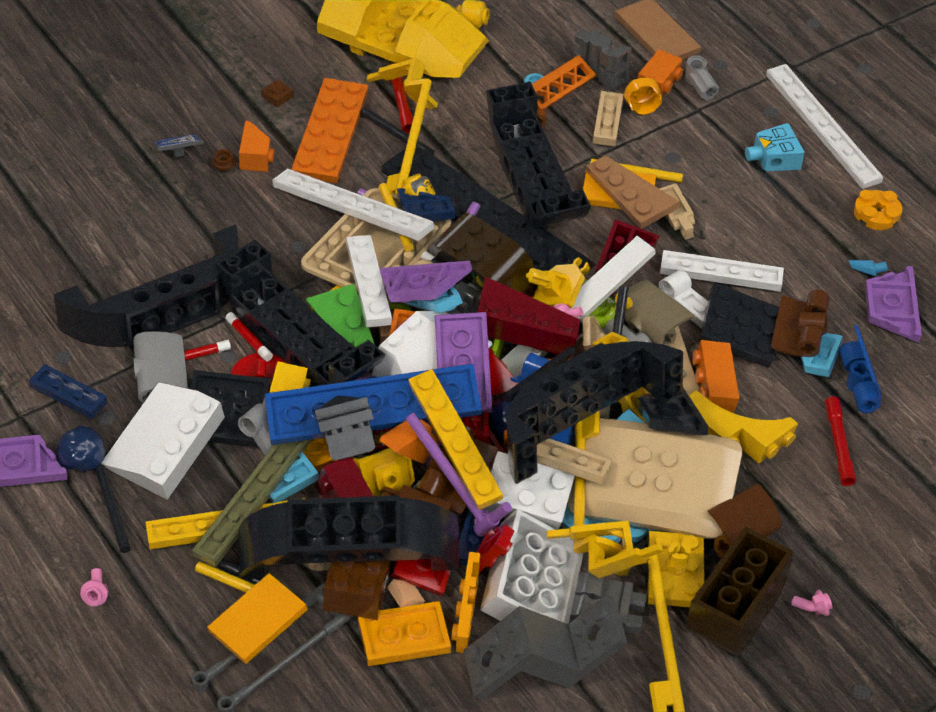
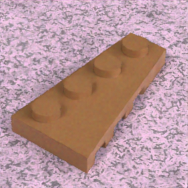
(633, 194)

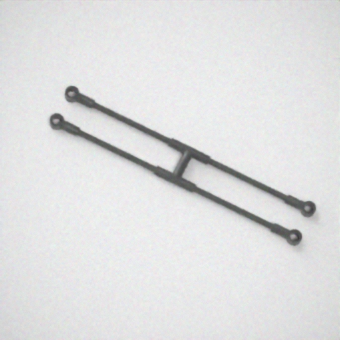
(245, 691)

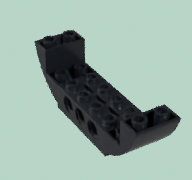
(529, 159)
(152, 307)
(288, 324)
(582, 389)
(348, 532)

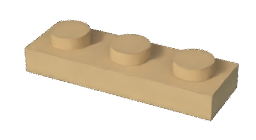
(608, 118)
(573, 460)

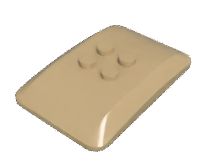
(330, 255)
(661, 478)

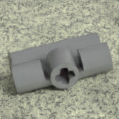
(158, 359)

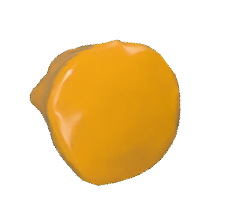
(643, 95)

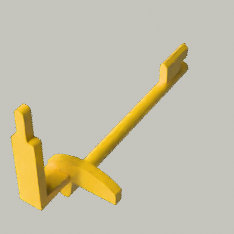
(418, 91)
(598, 546)
(662, 692)

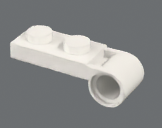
(679, 288)

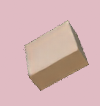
(405, 593)

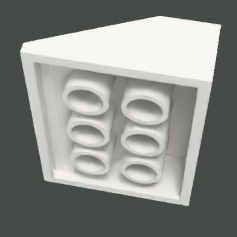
(164, 438)
(534, 572)

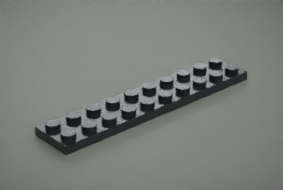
(538, 243)

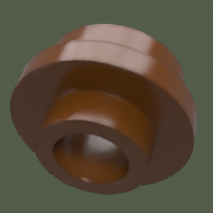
(223, 160)

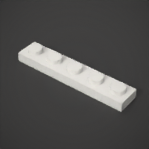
(723, 270)
(368, 281)

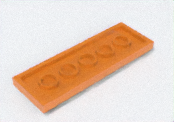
(330, 130)

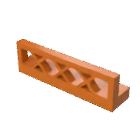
(556, 79)

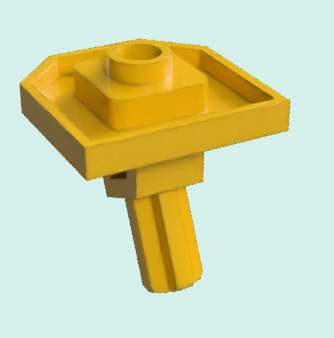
(557, 285)
(386, 470)

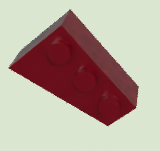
(619, 237)
(342, 480)

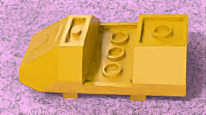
(404, 31)

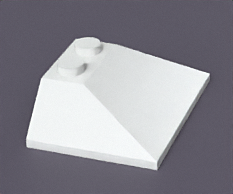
(411, 346)

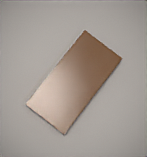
(657, 29)

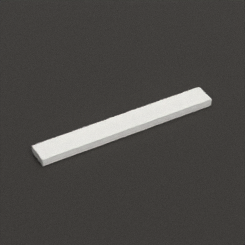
(824, 126)
(353, 204)
(594, 292)

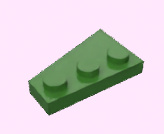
(343, 313)

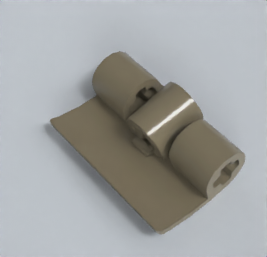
(654, 313)

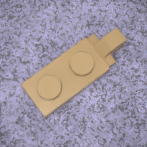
(682, 217)

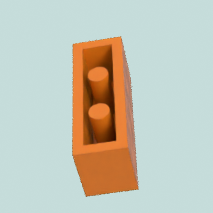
(716, 374)

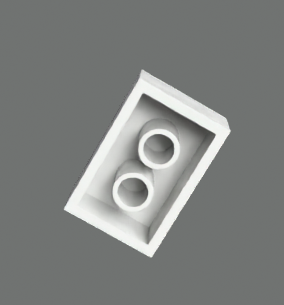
(539, 496)

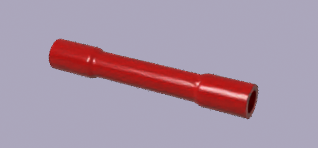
(405, 114)
(844, 464)

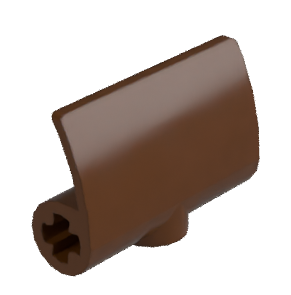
(801, 324)
(437, 484)
(749, 509)

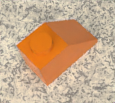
(255, 149)
(406, 442)

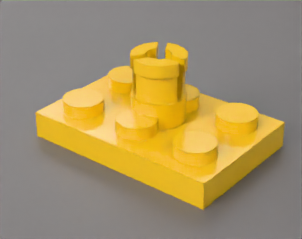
(680, 567)

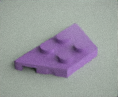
(422, 281)
(894, 303)
(28, 461)

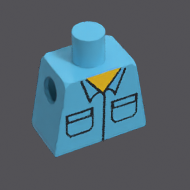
(776, 149)

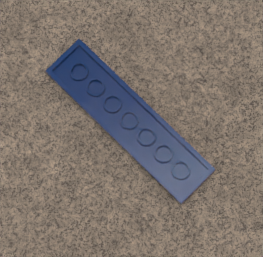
(389, 397)

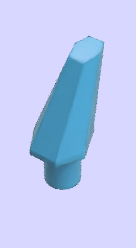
(868, 267)

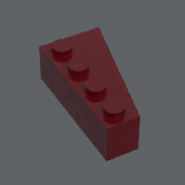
(525, 320)

